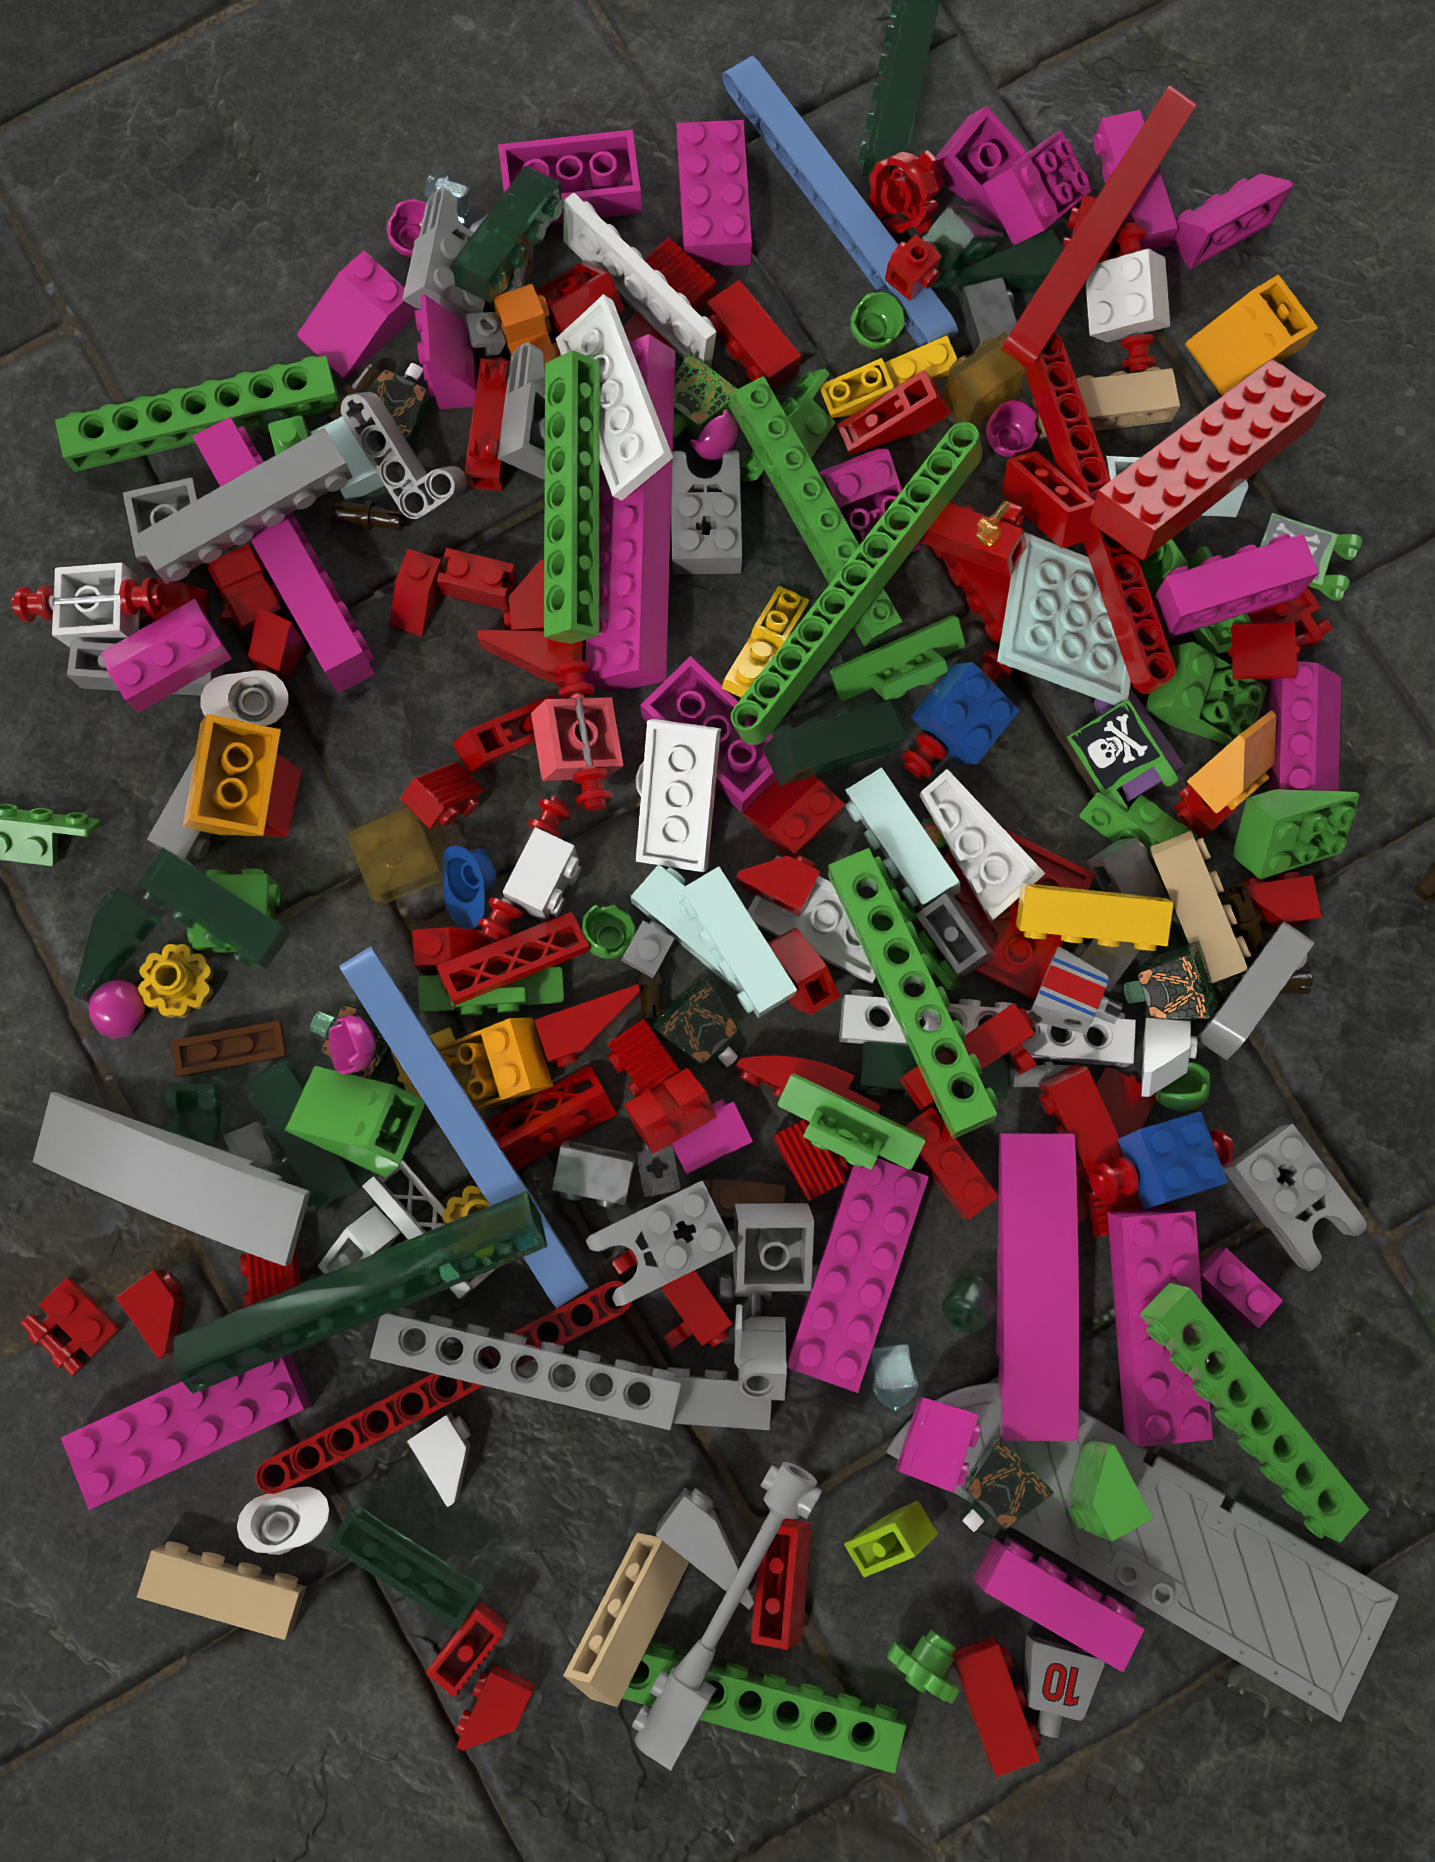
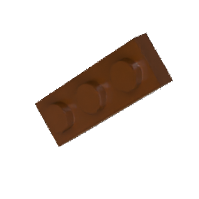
(229, 1049)

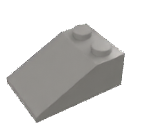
(697, 1535)

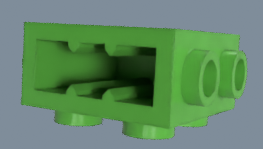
(252, 887)

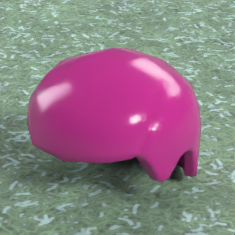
(405, 225)
(1012, 429)
(717, 437)
(116, 1008)
(351, 1044)

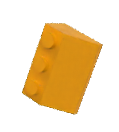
(1238, 767)
(231, 777)

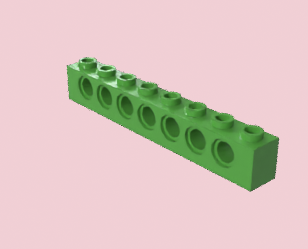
(153, 436)
(805, 496)
(571, 498)
(958, 1114)
(1295, 1461)
(877, 1750)

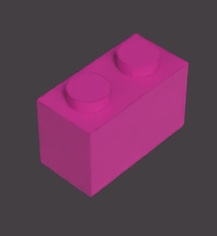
(713, 1140)
(1237, 1288)

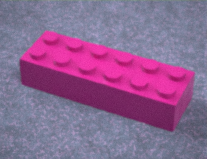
(1147, 1255)
(856, 1273)
(180, 1429)

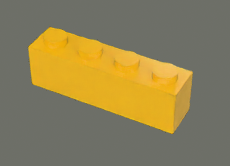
(1094, 915)

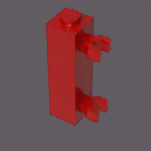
(482, 466)
(956, 534)
(988, 1042)
(694, 1304)

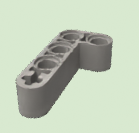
(398, 450)
(1255, 991)

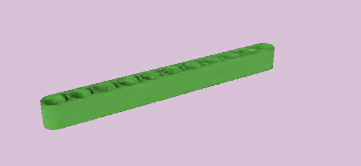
(856, 599)

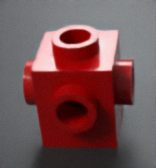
(913, 267)
(1197, 814)

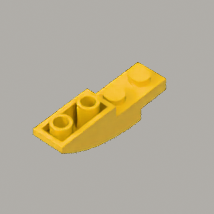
(870, 382)
(768, 635)

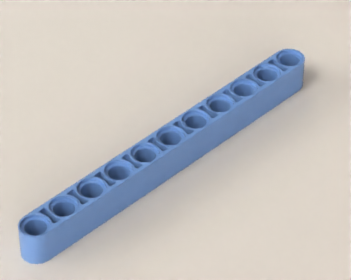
(831, 193)
(455, 1113)

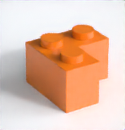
(526, 320)

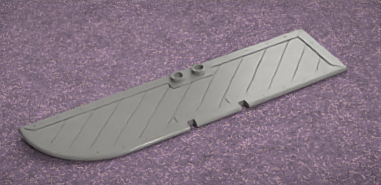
(1204, 1568)

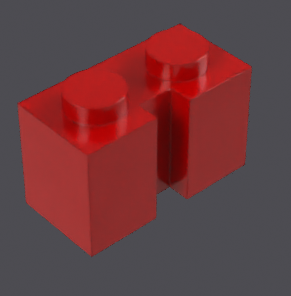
(244, 586)
(671, 1112)

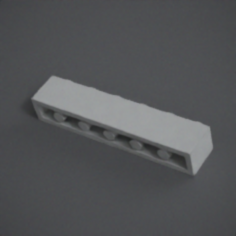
(244, 506)

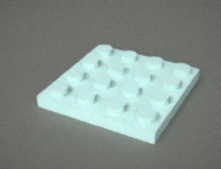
(1060, 624)

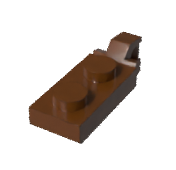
(731, 1192)

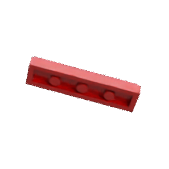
(509, 953)
(549, 1129)

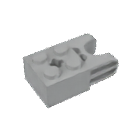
(432, 257)
(524, 412)
(710, 507)
(1298, 1201)
(653, 1242)

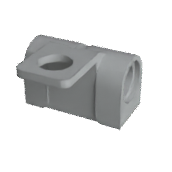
(761, 1356)

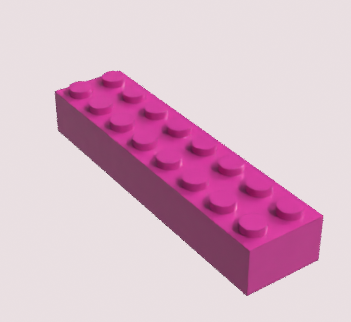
(294, 567)

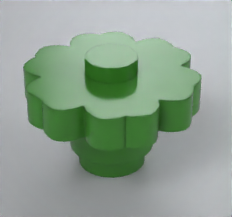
(927, 1665)

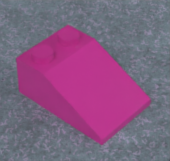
(975, 155)
(356, 316)

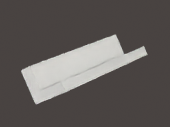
(403, 1217)

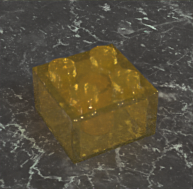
(983, 381)
(394, 856)

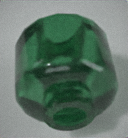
(969, 1304)

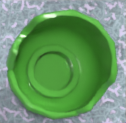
(877, 320)
(608, 931)
(1187, 1091)

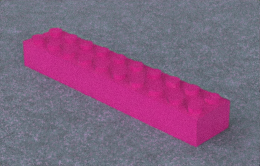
(636, 554)

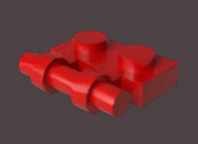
(1298, 612)
(79, 1317)

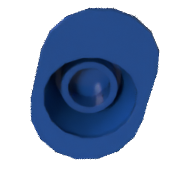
(466, 883)

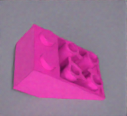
(1037, 188)
(446, 356)
(864, 490)
(938, 1444)

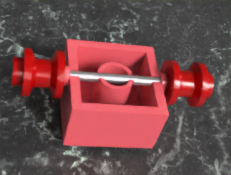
(578, 736)

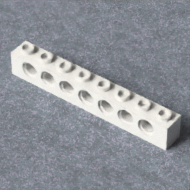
(1115, 1049)

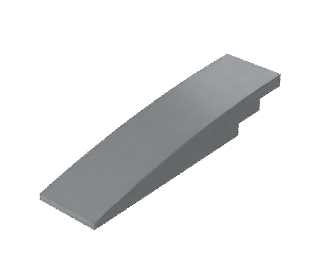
(173, 1178)

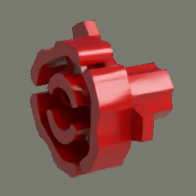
(906, 191)

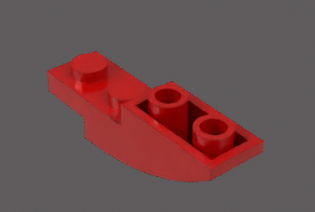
(777, 1070)

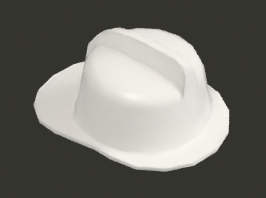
(246, 697)
(283, 1520)

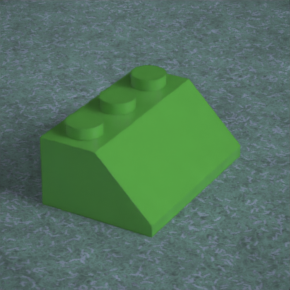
(1104, 1493)

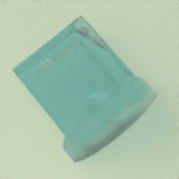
(437, 180)
(893, 1376)

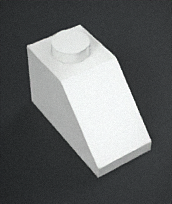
(1165, 1053)
(361, 1239)
(444, 1454)

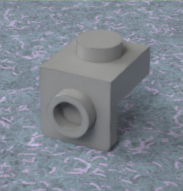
(485, 334)
(648, 948)

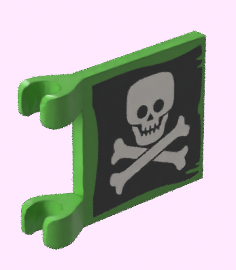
(1321, 546)
(1118, 750)

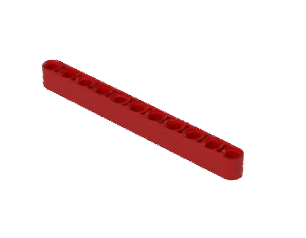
(1098, 228)
(1070, 426)
(433, 1399)

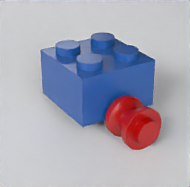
(961, 715)
(1166, 1162)

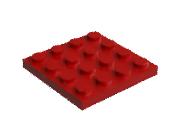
(1018, 960)

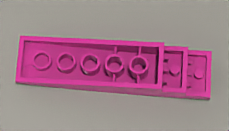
(1038, 1287)

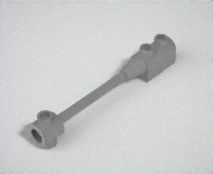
(684, 1693)

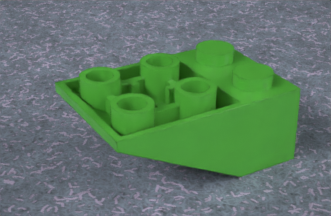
(1205, 696)
(1293, 829)
(356, 1118)

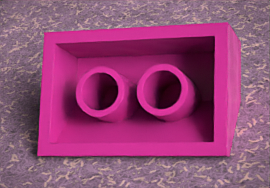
(1229, 218)
(165, 656)

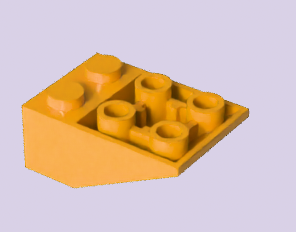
(1250, 333)
(501, 1062)

